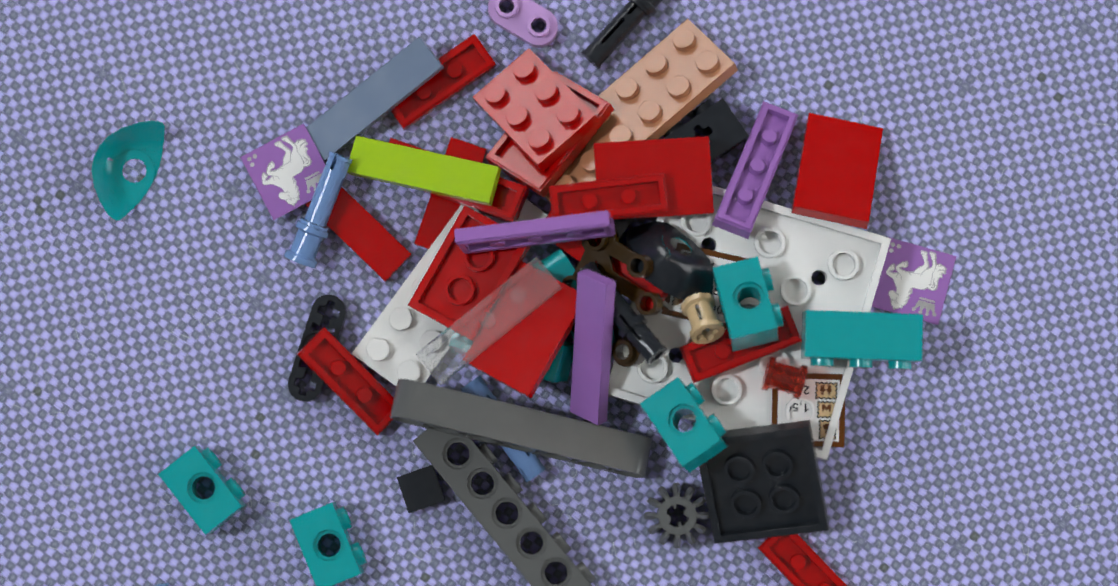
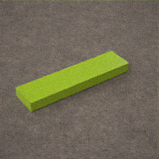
(424, 170)

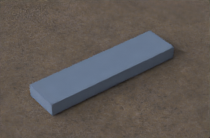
(374, 98)

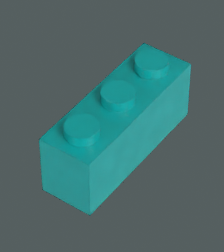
(862, 338)

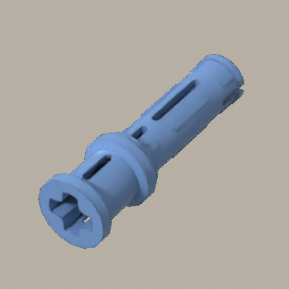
(313, 227)

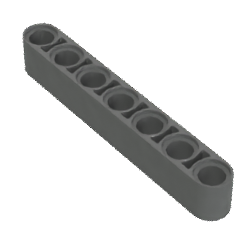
(520, 428)

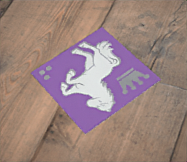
(285, 170)
(914, 280)

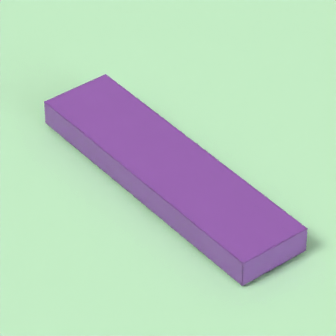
(755, 170)
(535, 232)
(592, 346)

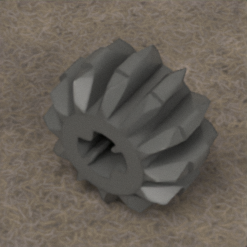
(688, 511)

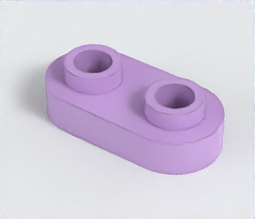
(520, 21)

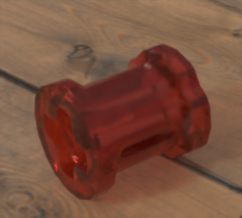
(784, 377)

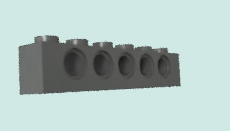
(507, 536)

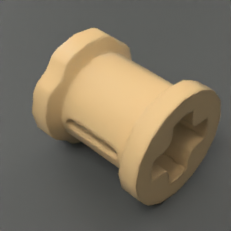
(698, 325)

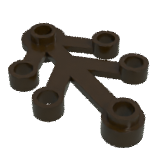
(603, 256)

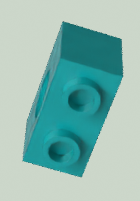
(747, 326)
(665, 411)
(182, 480)
(310, 530)

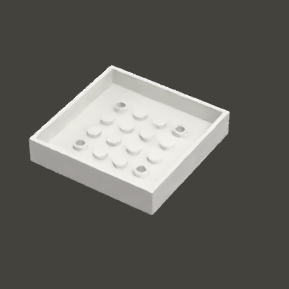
(792, 250)

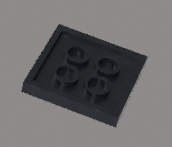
(765, 484)

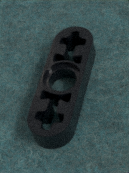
(334, 324)

